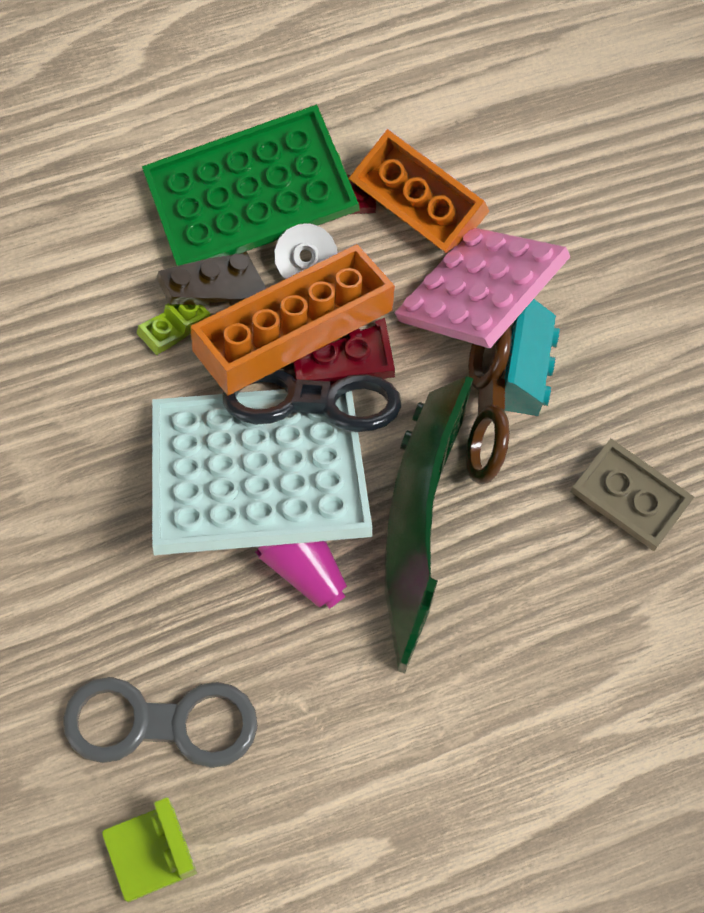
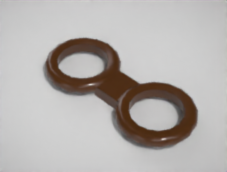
(490, 409)

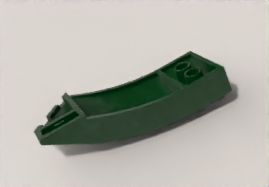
(408, 543)

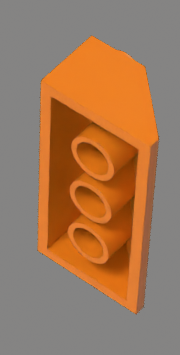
(419, 192)

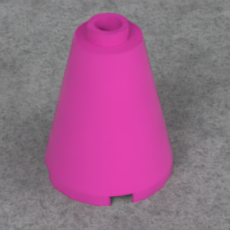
(308, 569)

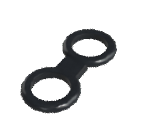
(320, 398)

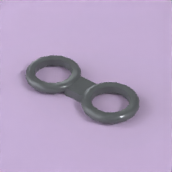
(160, 722)

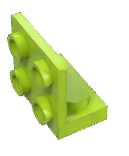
(149, 852)

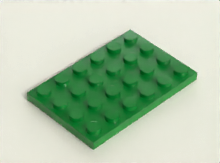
(250, 187)

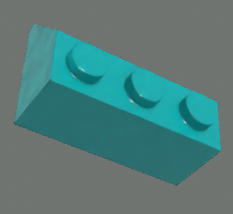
(530, 360)

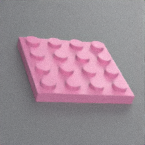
(482, 286)

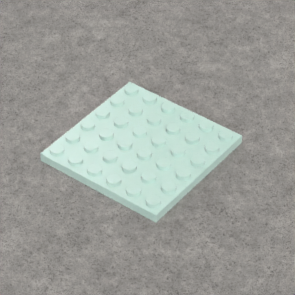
(250, 483)

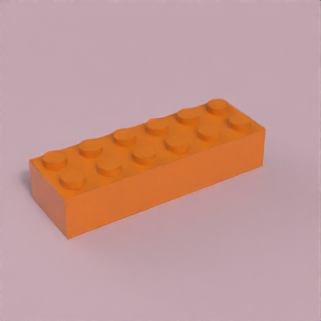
(292, 319)

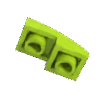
(170, 326)

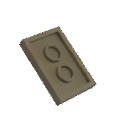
(632, 494)

